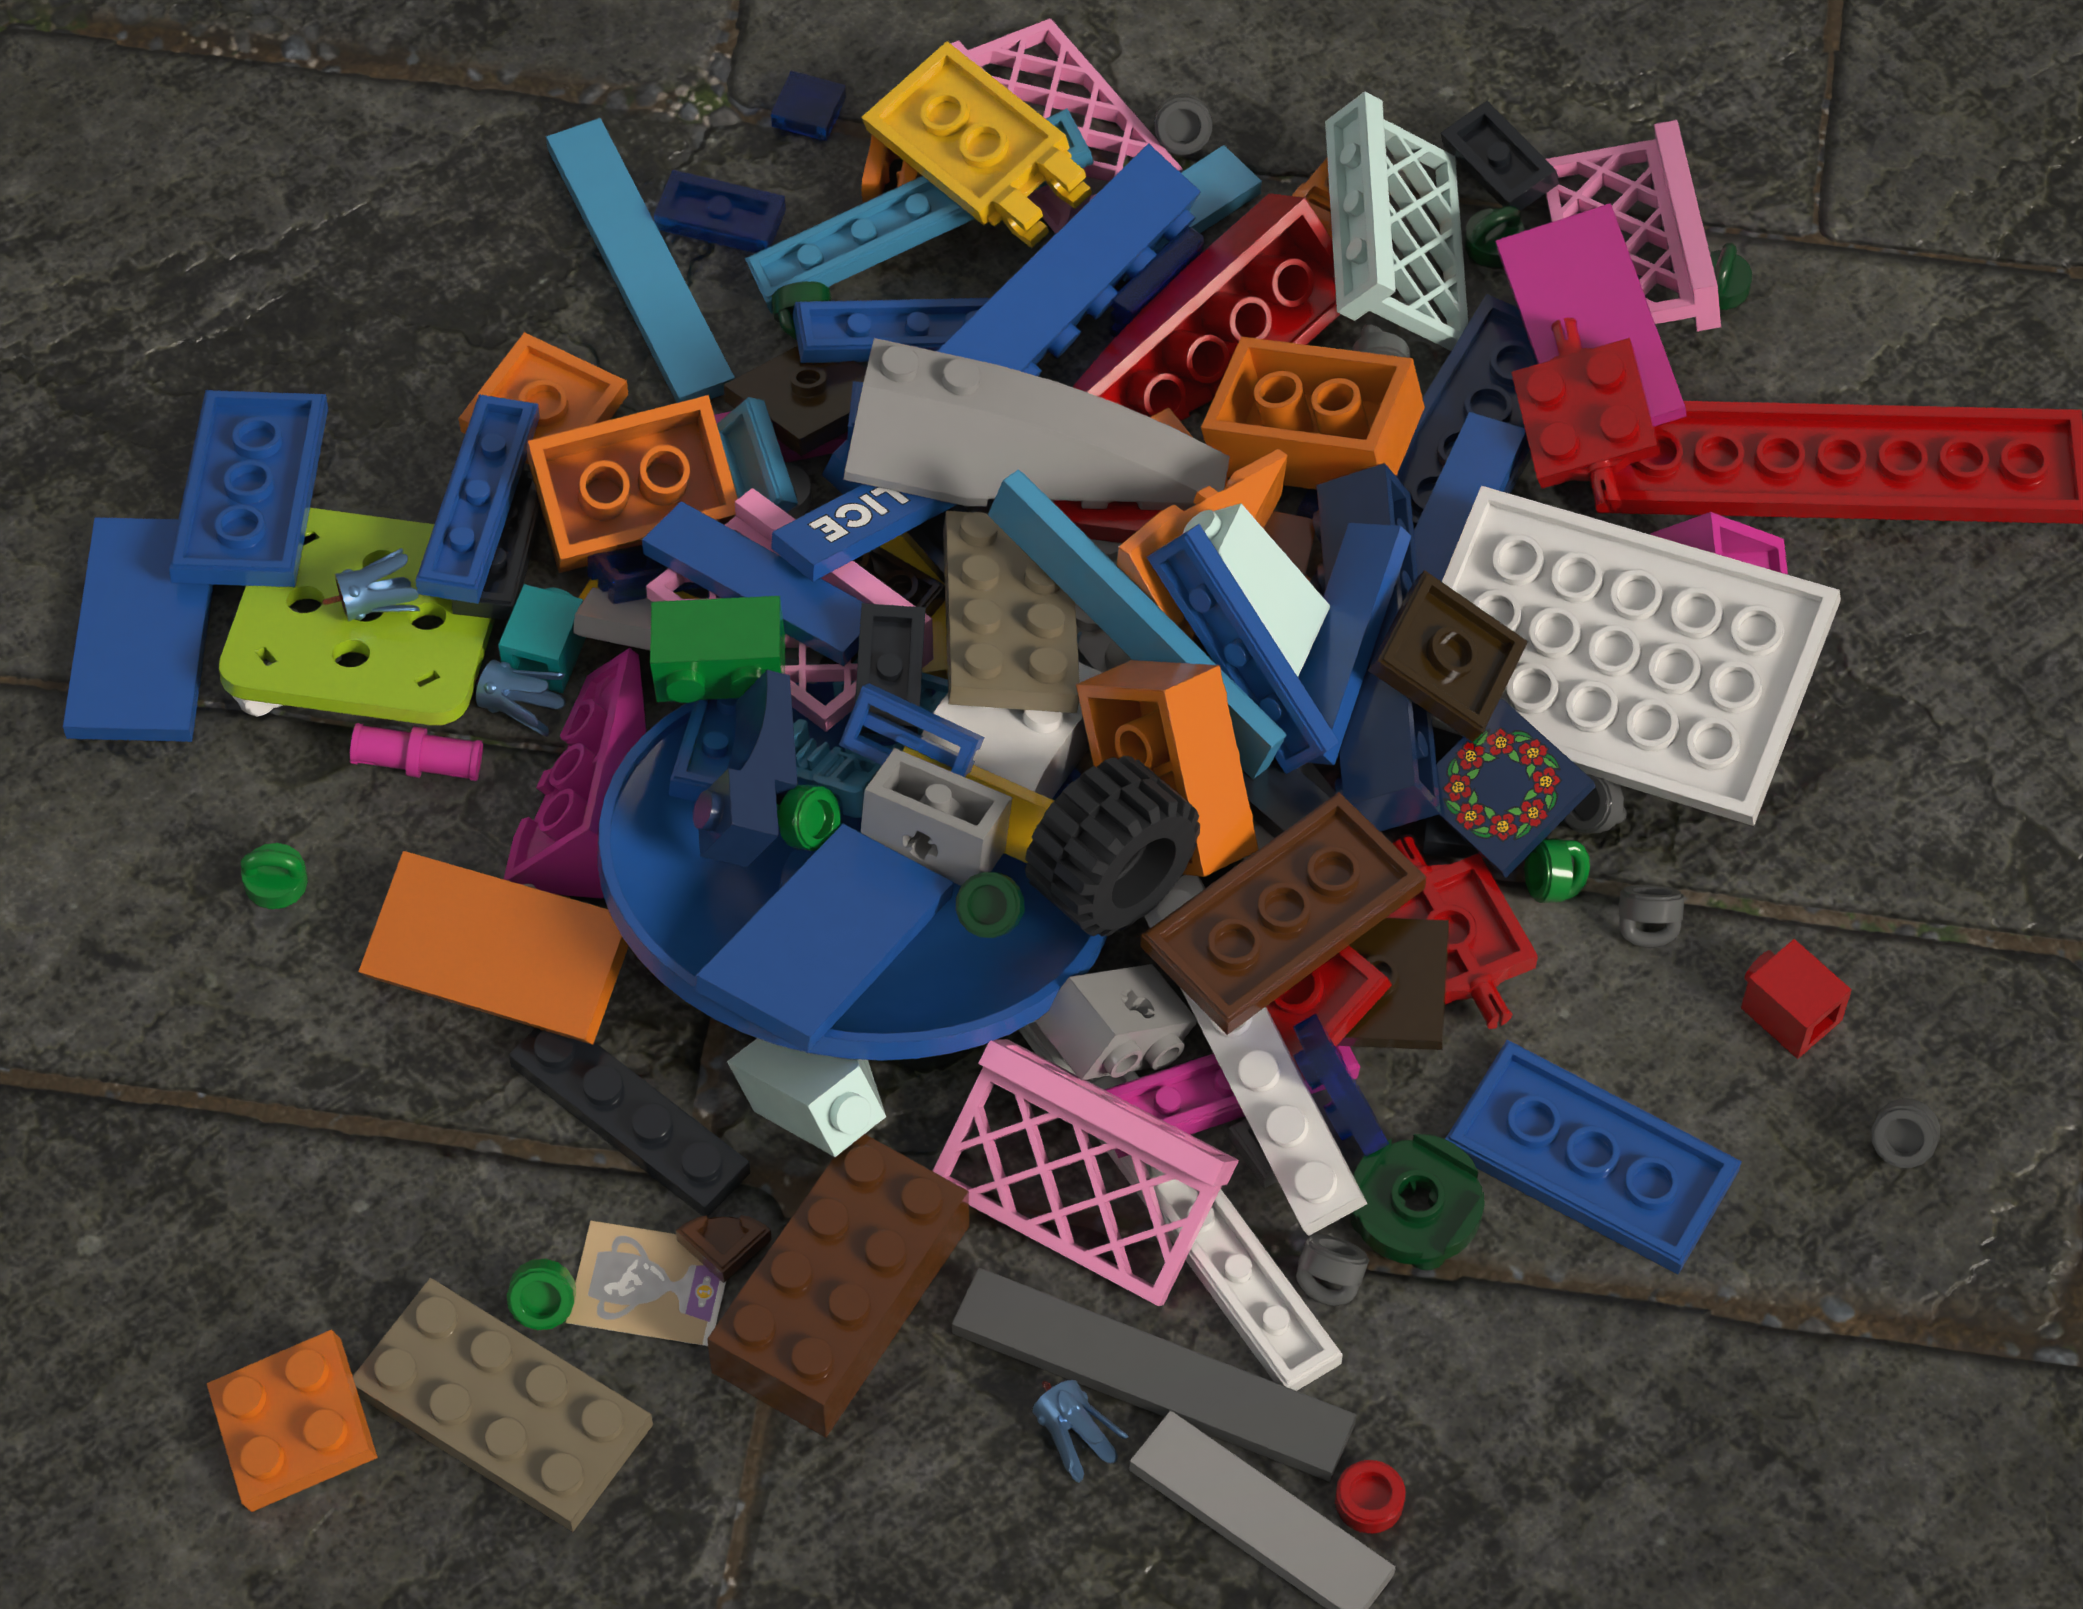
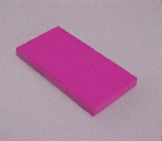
(1586, 274)

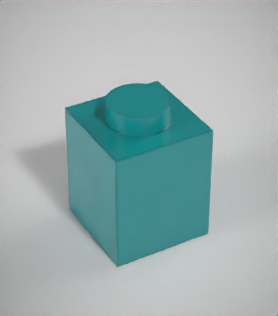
(542, 634)

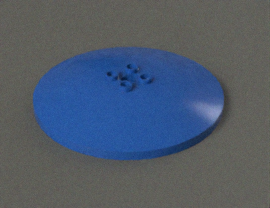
(683, 908)

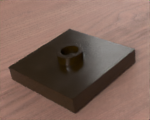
(803, 400)
(1448, 656)
(1415, 962)

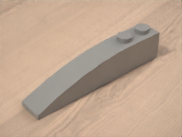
(965, 425)

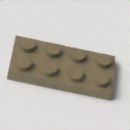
(1005, 623)
(501, 1404)

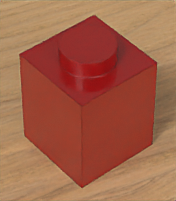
(1794, 997)

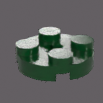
(1420, 1235)

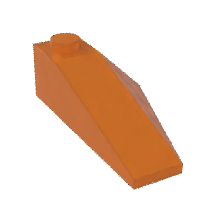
(1255, 486)

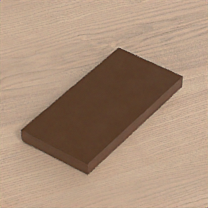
(1282, 912)

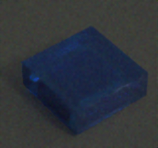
(808, 105)

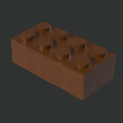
(839, 1283)

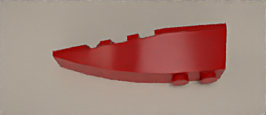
(1257, 281)

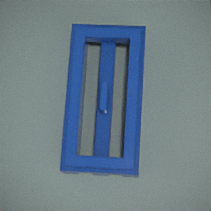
(861, 716)

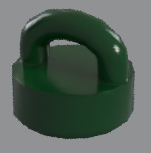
(1486, 228)
(1732, 276)
(785, 297)
(989, 904)

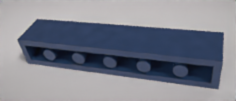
(1389, 738)

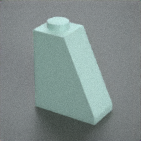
(1268, 578)
(810, 1094)

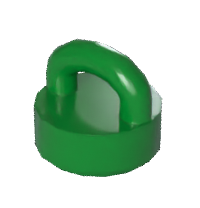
(808, 817)
(1551, 873)
(274, 875)
(541, 1294)

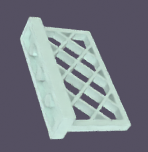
(1367, 224)

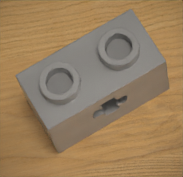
(936, 817)
(1117, 1022)

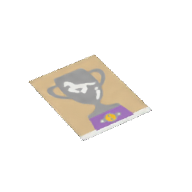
(644, 1286)

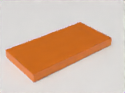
(496, 947)

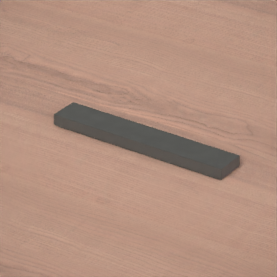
(1154, 1374)

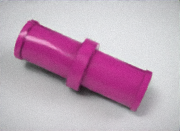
(416, 752)

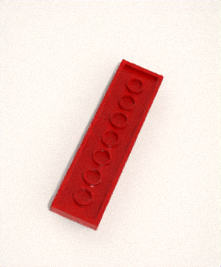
(1862, 463)

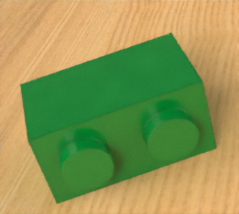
(714, 646)

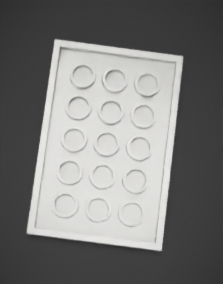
(1645, 650)

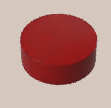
(1370, 1496)

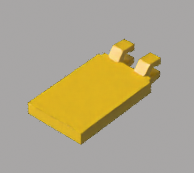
(977, 142)

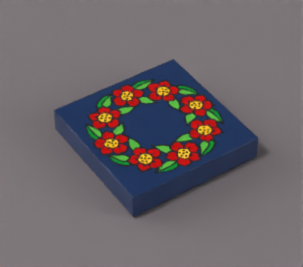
(1508, 789)

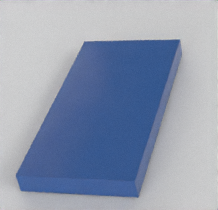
(249, 489)
(136, 638)
(824, 937)
(1593, 1156)

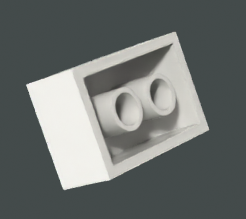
(1023, 745)

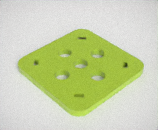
(408, 670)

